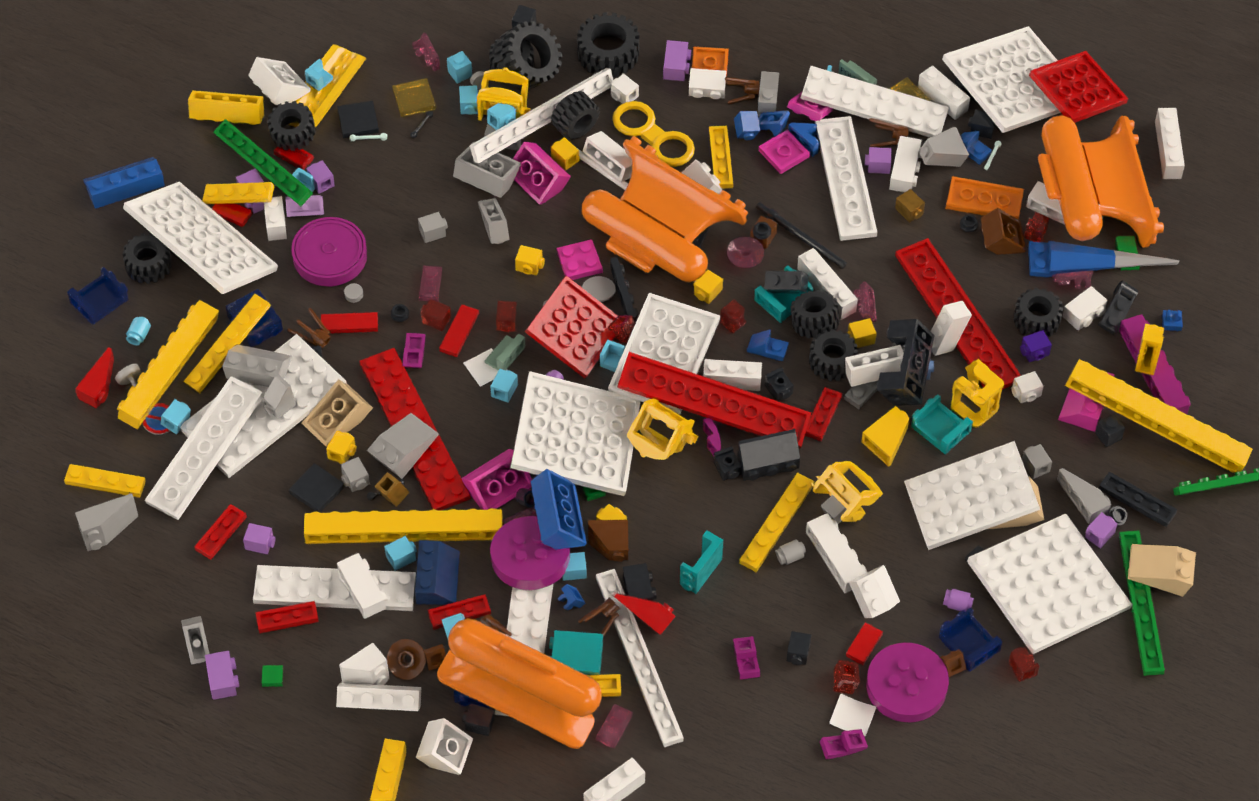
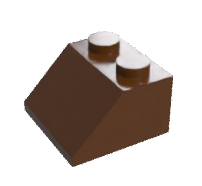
(1002, 233)

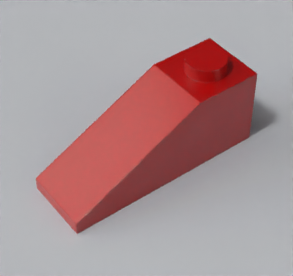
(96, 383)
(649, 611)

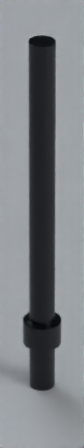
(774, 215)

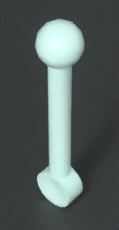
(383, 136)
(997, 144)

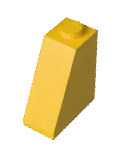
(886, 435)

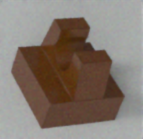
(434, 656)
(954, 662)

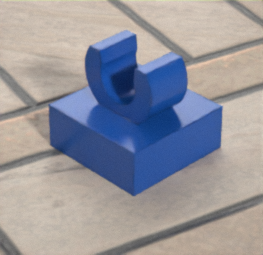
(1172, 320)
(573, 597)

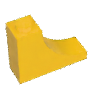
(1149, 349)

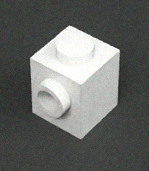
(624, 89)
(1027, 387)

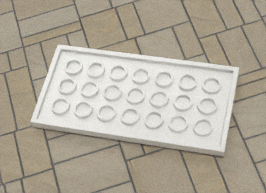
(200, 237)
(309, 380)

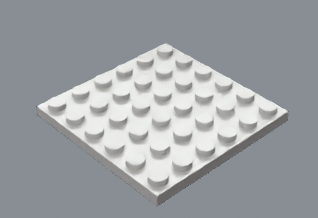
(1000, 80)
(575, 433)
(1049, 583)

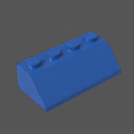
(124, 182)
(557, 511)

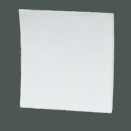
(852, 714)

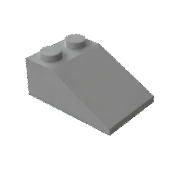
(403, 444)
(105, 521)

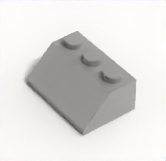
(491, 175)
(255, 365)

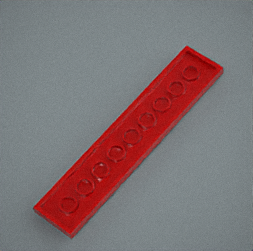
(941, 288)
(710, 398)
(398, 399)

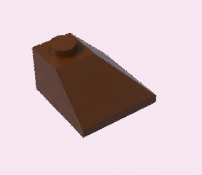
(609, 538)

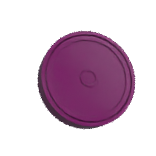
(329, 251)
(523, 559)
(907, 682)

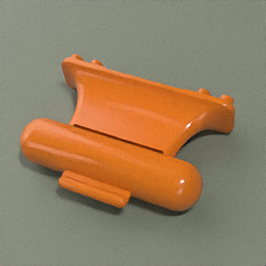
(1097, 180)
(660, 215)
(520, 682)

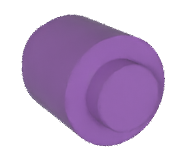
(958, 600)

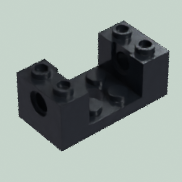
(908, 384)

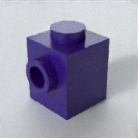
(1035, 346)

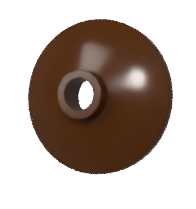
(397, 659)

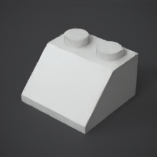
(874, 592)
(365, 667)
(444, 746)

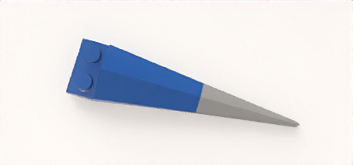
(1059, 257)

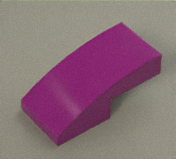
(414, 350)
(713, 438)
(746, 657)
(844, 744)

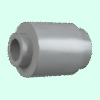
(790, 552)

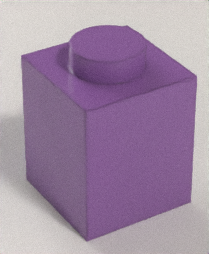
(878, 160)
(322, 176)
(1101, 530)
(259, 538)

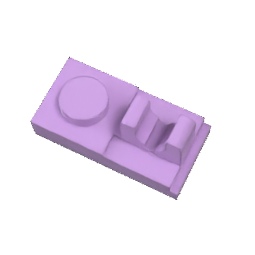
(312, 206)

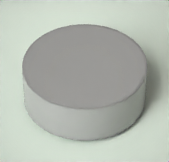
(476, 79)
(353, 292)

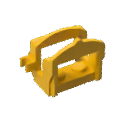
(491, 96)
(985, 398)
(651, 442)
(836, 484)

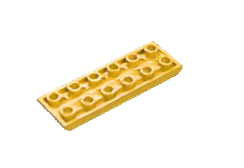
(343, 66)

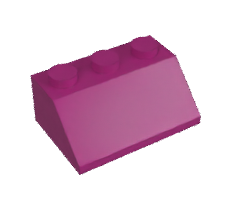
(539, 173)
(1081, 410)
(496, 482)

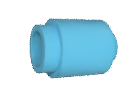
(138, 330)

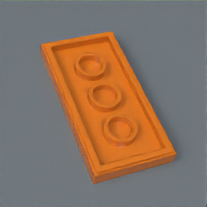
(983, 197)

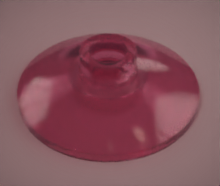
(745, 246)

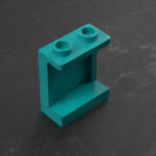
(777, 303)
(940, 425)
(694, 577)
(578, 650)

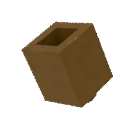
(910, 205)
(392, 489)

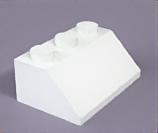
(277, 80)

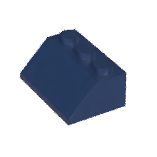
(436, 573)

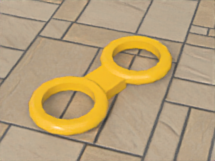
(652, 133)

